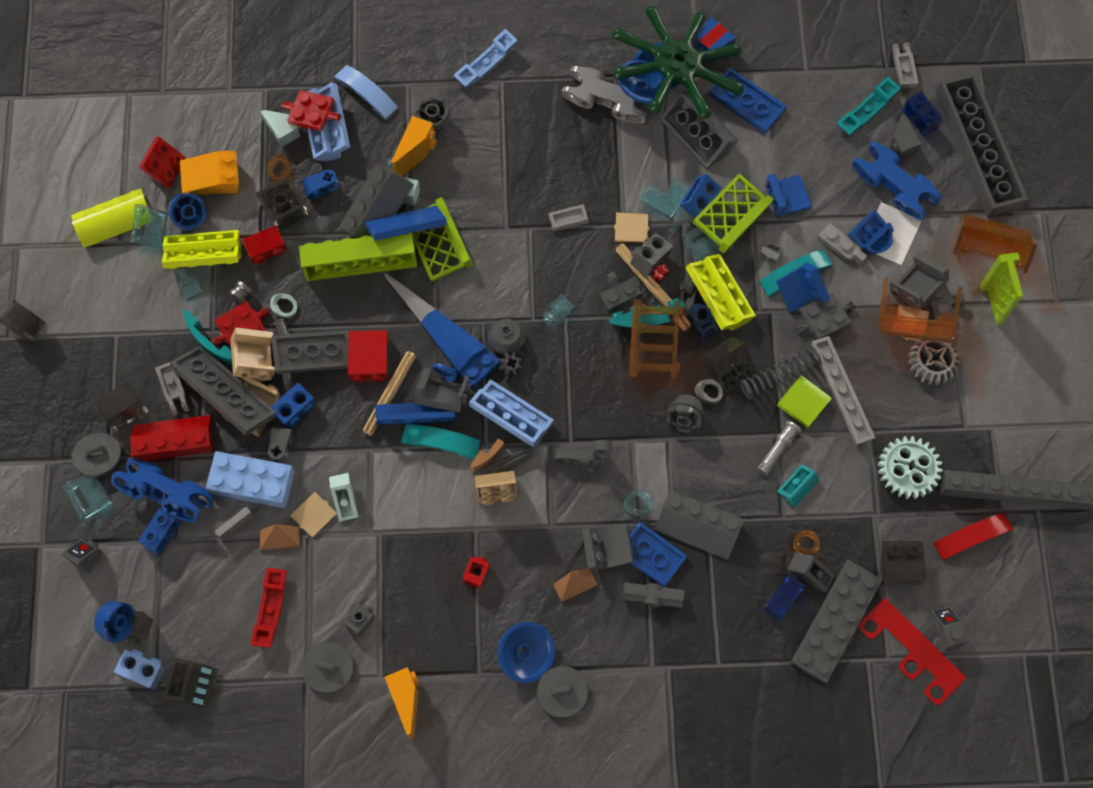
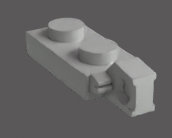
(842, 244)

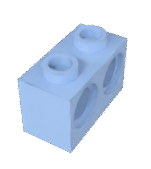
(138, 672)

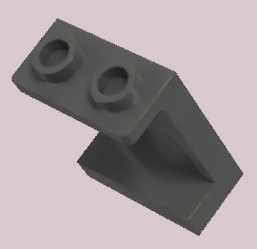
(920, 281)
(441, 393)

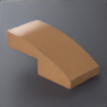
(483, 459)

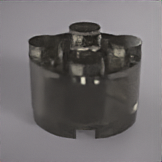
(22, 321)

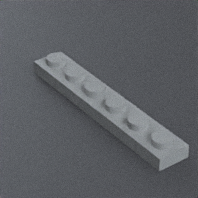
(843, 392)

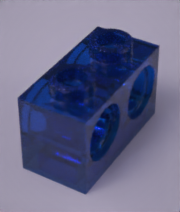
(922, 114)
(784, 597)

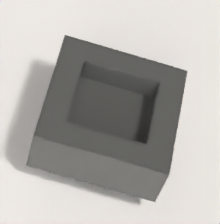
(772, 251)

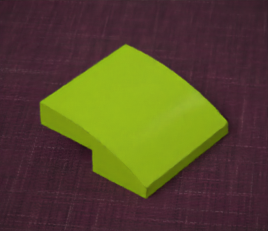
(804, 401)

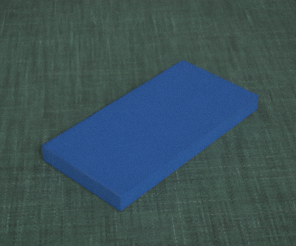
(752, 105)
(405, 223)

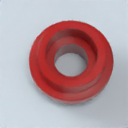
(660, 272)

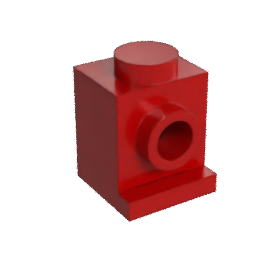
(477, 563)

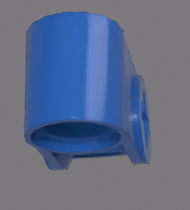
(318, 184)

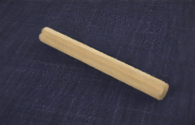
(391, 389)

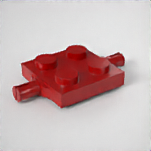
(311, 110)
(239, 317)

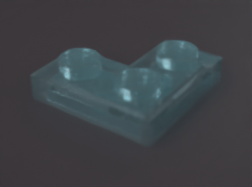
(666, 202)

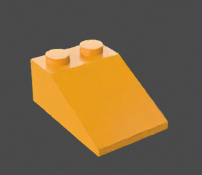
(414, 145)
(210, 173)
(405, 696)

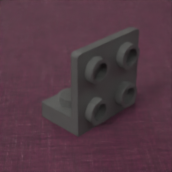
(607, 547)

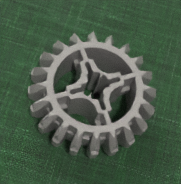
(943, 371)

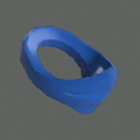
(446, 372)

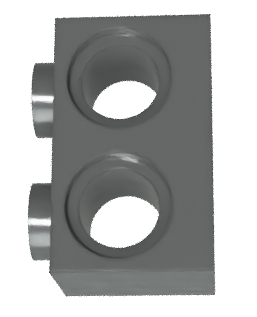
(651, 254)

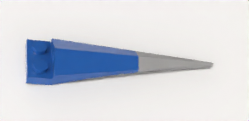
(461, 349)

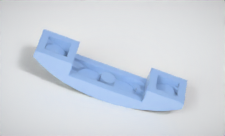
(487, 60)
(367, 90)

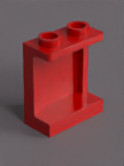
(368, 355)

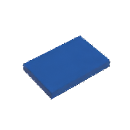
(655, 555)

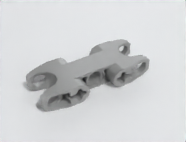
(598, 91)

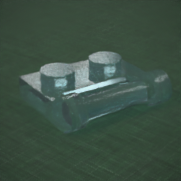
(154, 226)
(704, 246)
(93, 493)

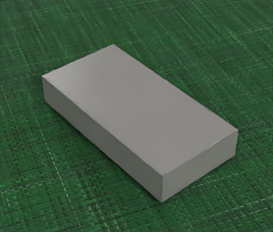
(568, 217)
(234, 523)

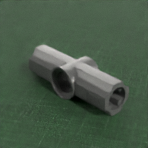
(653, 595)

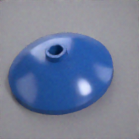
(641, 87)
(536, 655)

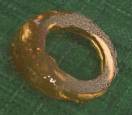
(278, 157)
(806, 533)

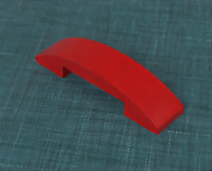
(973, 535)
(270, 608)

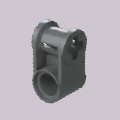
(280, 442)

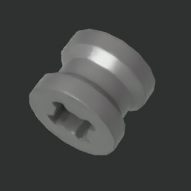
(240, 292)

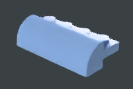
(334, 137)
(511, 413)

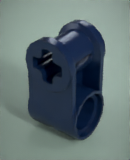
(705, 324)

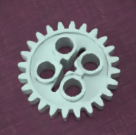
(904, 483)

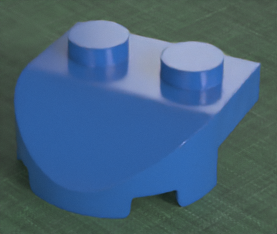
(872, 234)

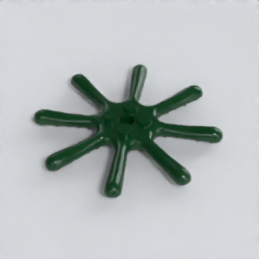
(677, 62)

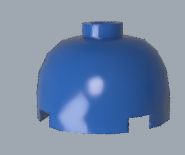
(187, 211)
(114, 620)

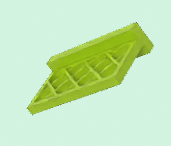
(746, 219)
(456, 245)
(1003, 286)

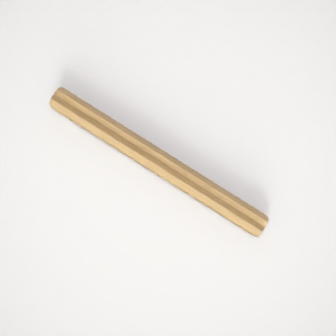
(651, 284)

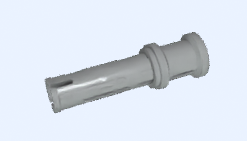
(783, 441)

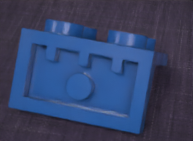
(788, 194)
(802, 287)

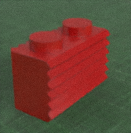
(264, 245)

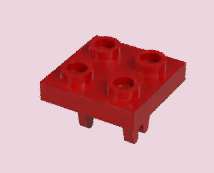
(162, 162)

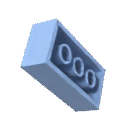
(250, 479)

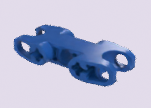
(890, 175)
(173, 496)

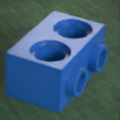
(698, 194)
(289, 403)
(159, 532)

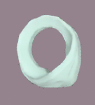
(275, 308)

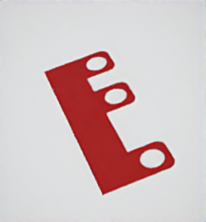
(920, 649)

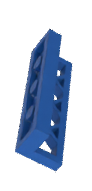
(411, 414)

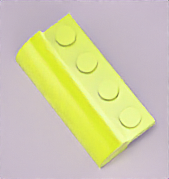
(108, 218)
(201, 249)
(721, 292)

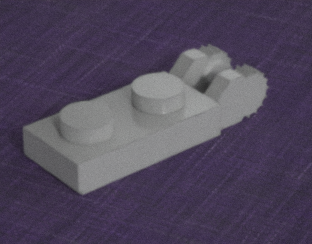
(905, 66)
(172, 387)

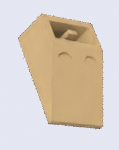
(496, 487)

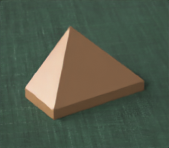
(279, 537)
(574, 584)

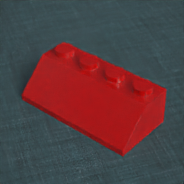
(172, 438)

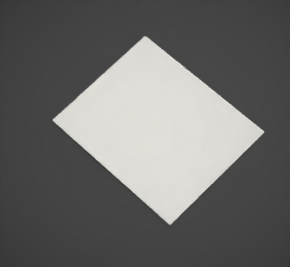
(903, 235)

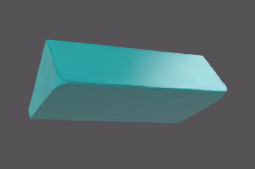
(798, 485)

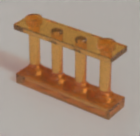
(638, 328)

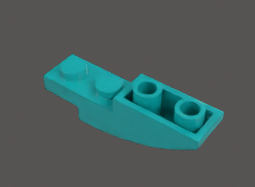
(648, 318)

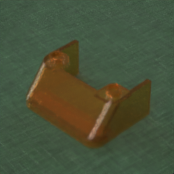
(993, 239)
(939, 330)

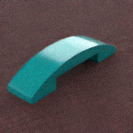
(869, 107)
(818, 259)
(194, 325)
(441, 439)

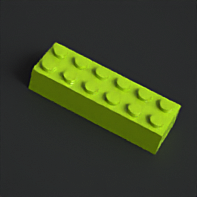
(357, 256)

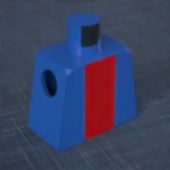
(713, 36)

